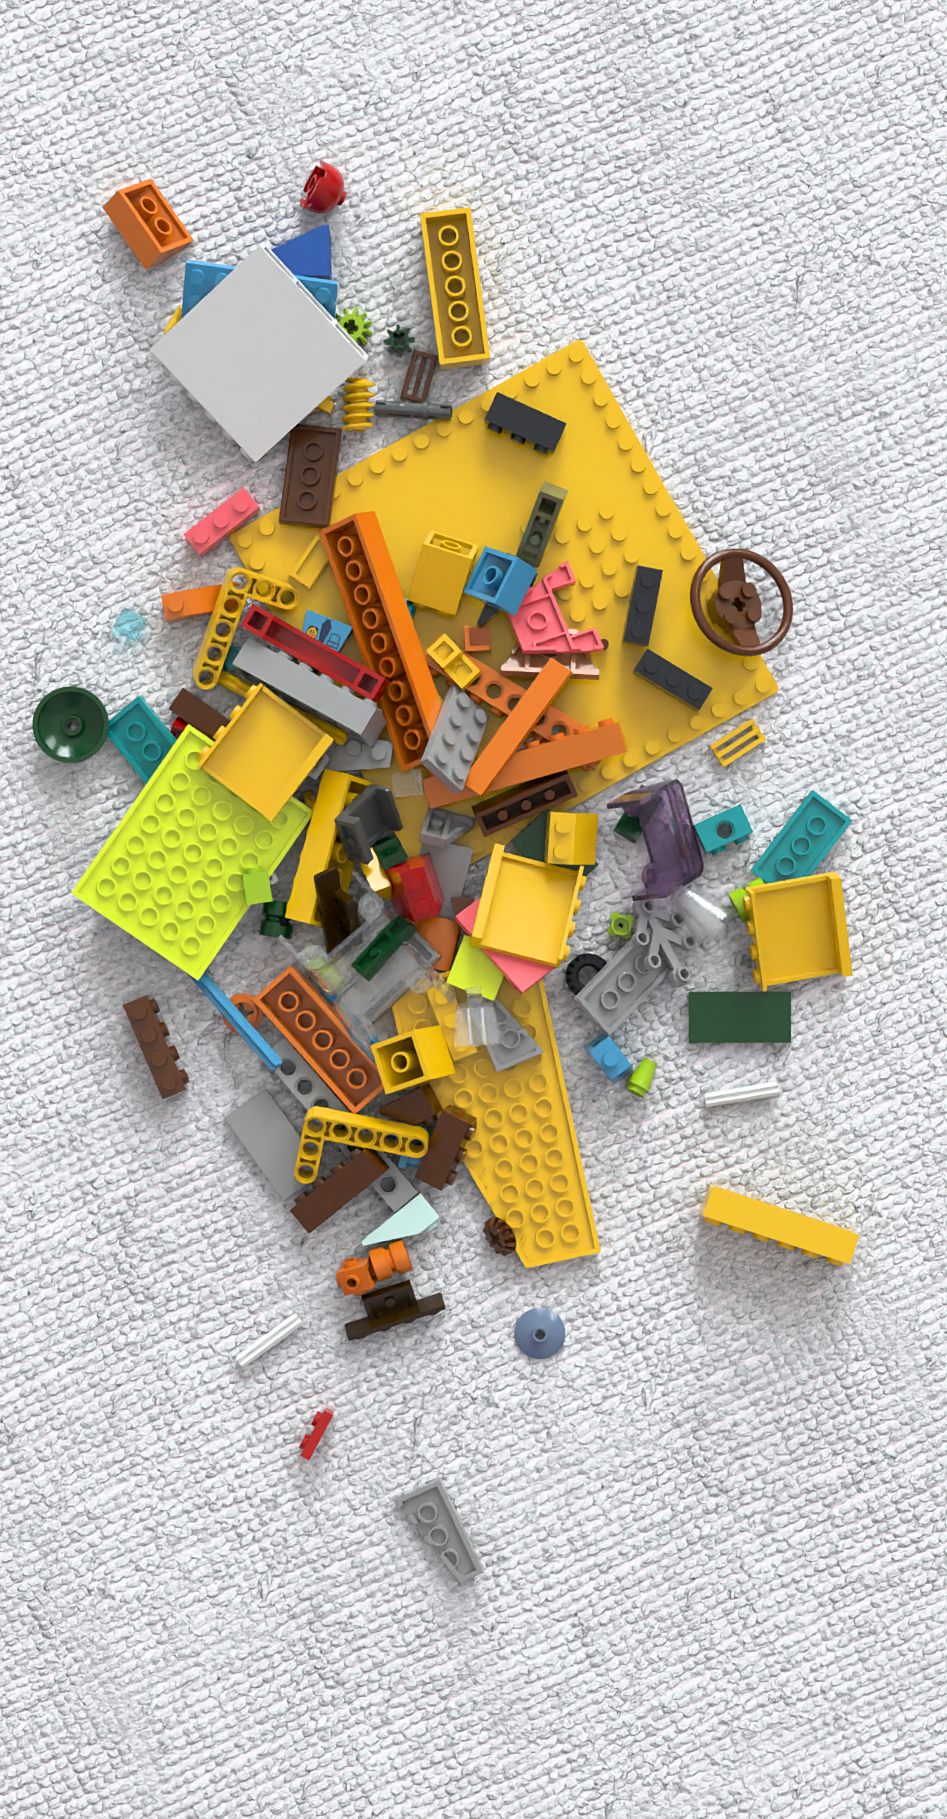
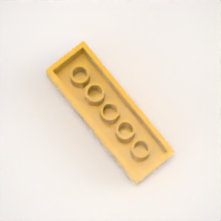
(455, 288)
(323, 845)
(779, 1224)

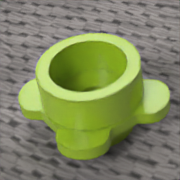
(627, 922)

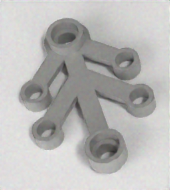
(660, 938)

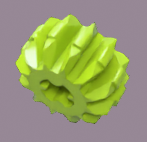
(359, 322)

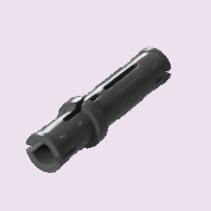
(413, 410)

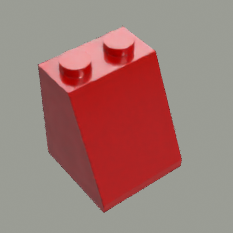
(415, 888)

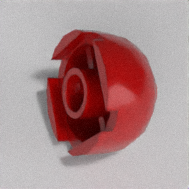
(323, 189)

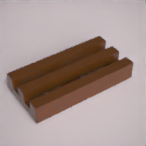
(413, 398)

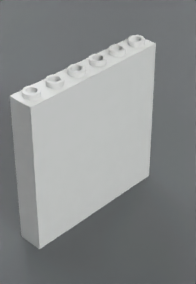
(258, 353)

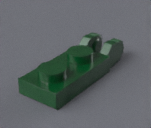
(383, 947)

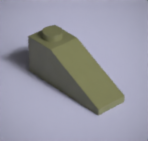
(541, 523)

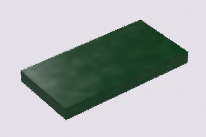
(739, 1017)

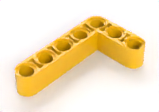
(232, 617)
(354, 1137)

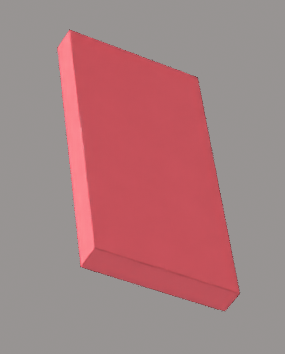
(518, 971)

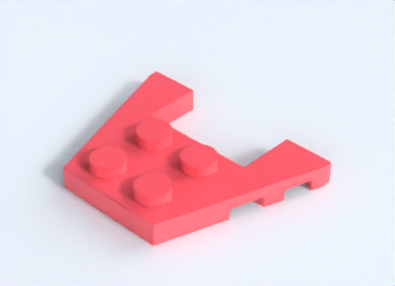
(541, 625)

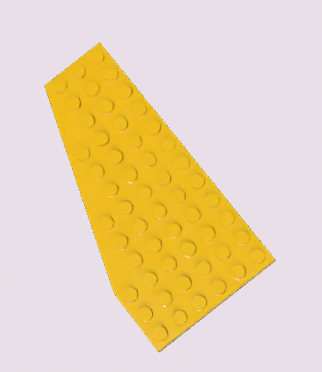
(525, 1131)

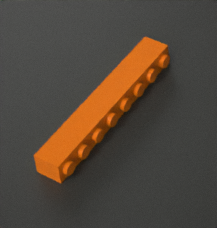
(542, 759)

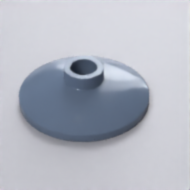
(531, 1322)

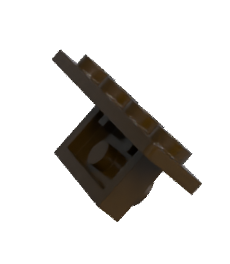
(336, 908)
(391, 1308)

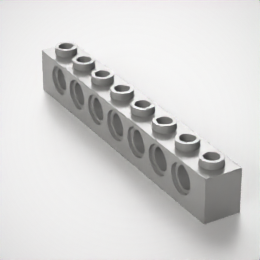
(285, 1050)

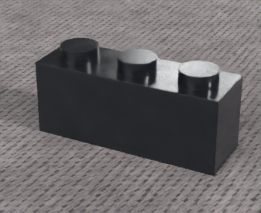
(524, 424)
(642, 606)
(672, 680)

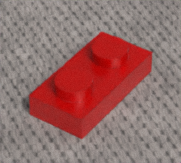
(310, 1442)

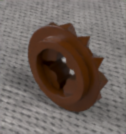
(505, 1242)

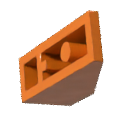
(193, 603)

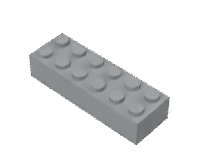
(309, 691)

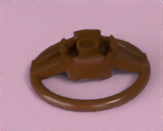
(734, 590)

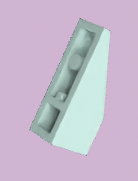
(407, 1221)

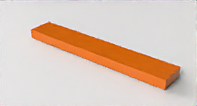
(517, 727)

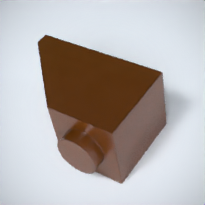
(414, 1107)

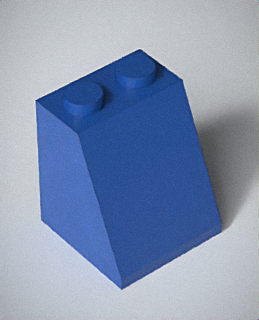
(308, 254)

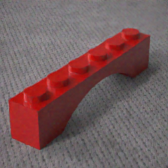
(315, 653)

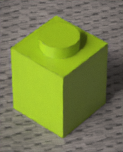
(256, 886)

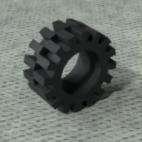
(577, 964)

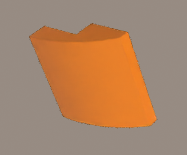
(442, 937)

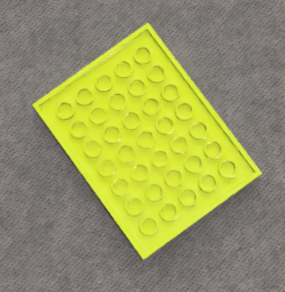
(180, 859)

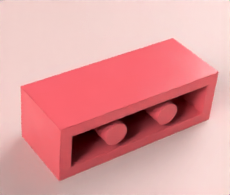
(222, 522)

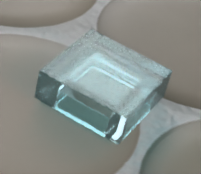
(129, 624)

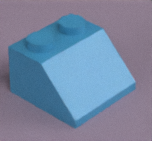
(500, 580)

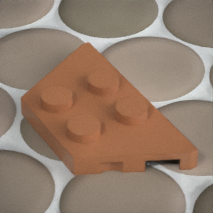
(531, 664)

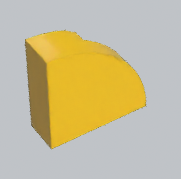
(309, 798)

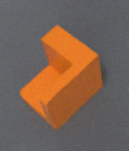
(477, 640)

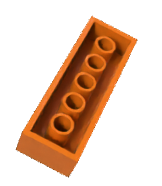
(320, 1037)

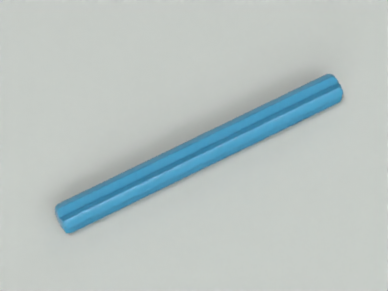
(238, 1021)

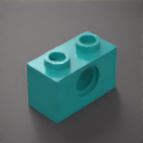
(734, 819)

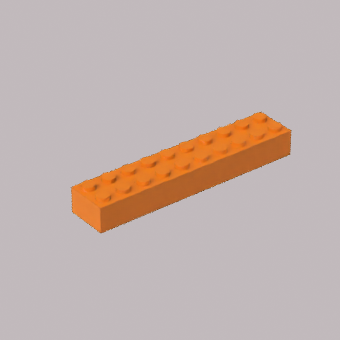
(384, 632)

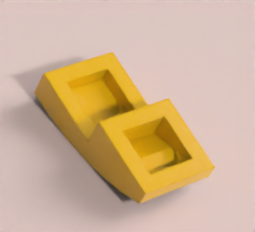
(453, 662)

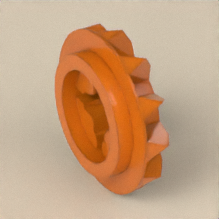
(246, 999)

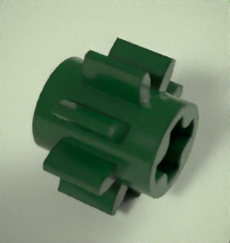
(398, 334)

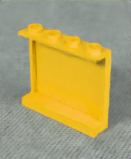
(265, 751)
(527, 908)
(797, 929)

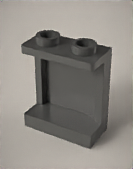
(366, 821)

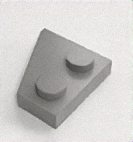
(444, 827)

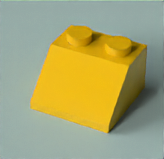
(571, 838)

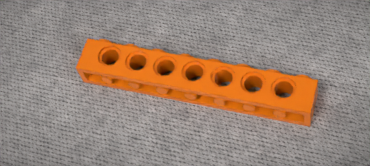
(509, 691)

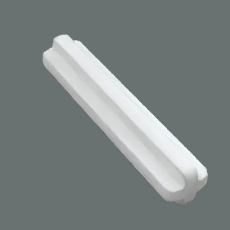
(741, 1094)
(269, 1340)

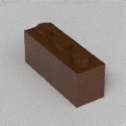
(446, 1148)

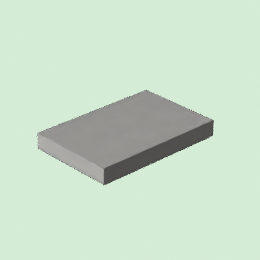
(451, 869)

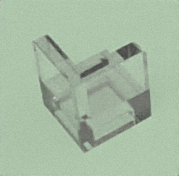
(407, 784)

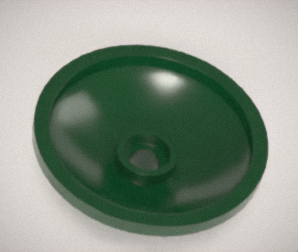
(53, 719)

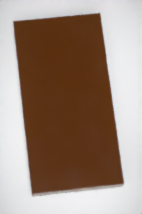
(310, 476)

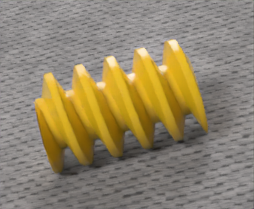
(357, 405)

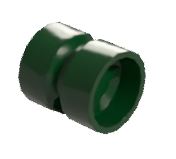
(275, 920)

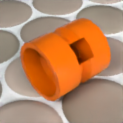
(390, 1260)

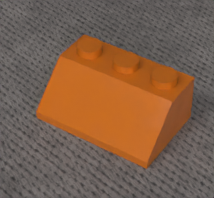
(147, 223)

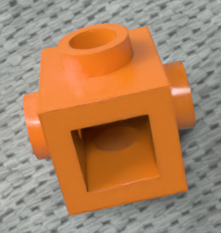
(356, 1276)

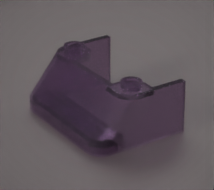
(667, 835)

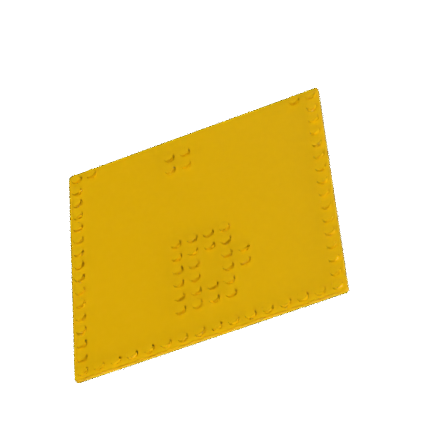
(483, 491)

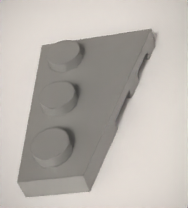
(516, 1042)

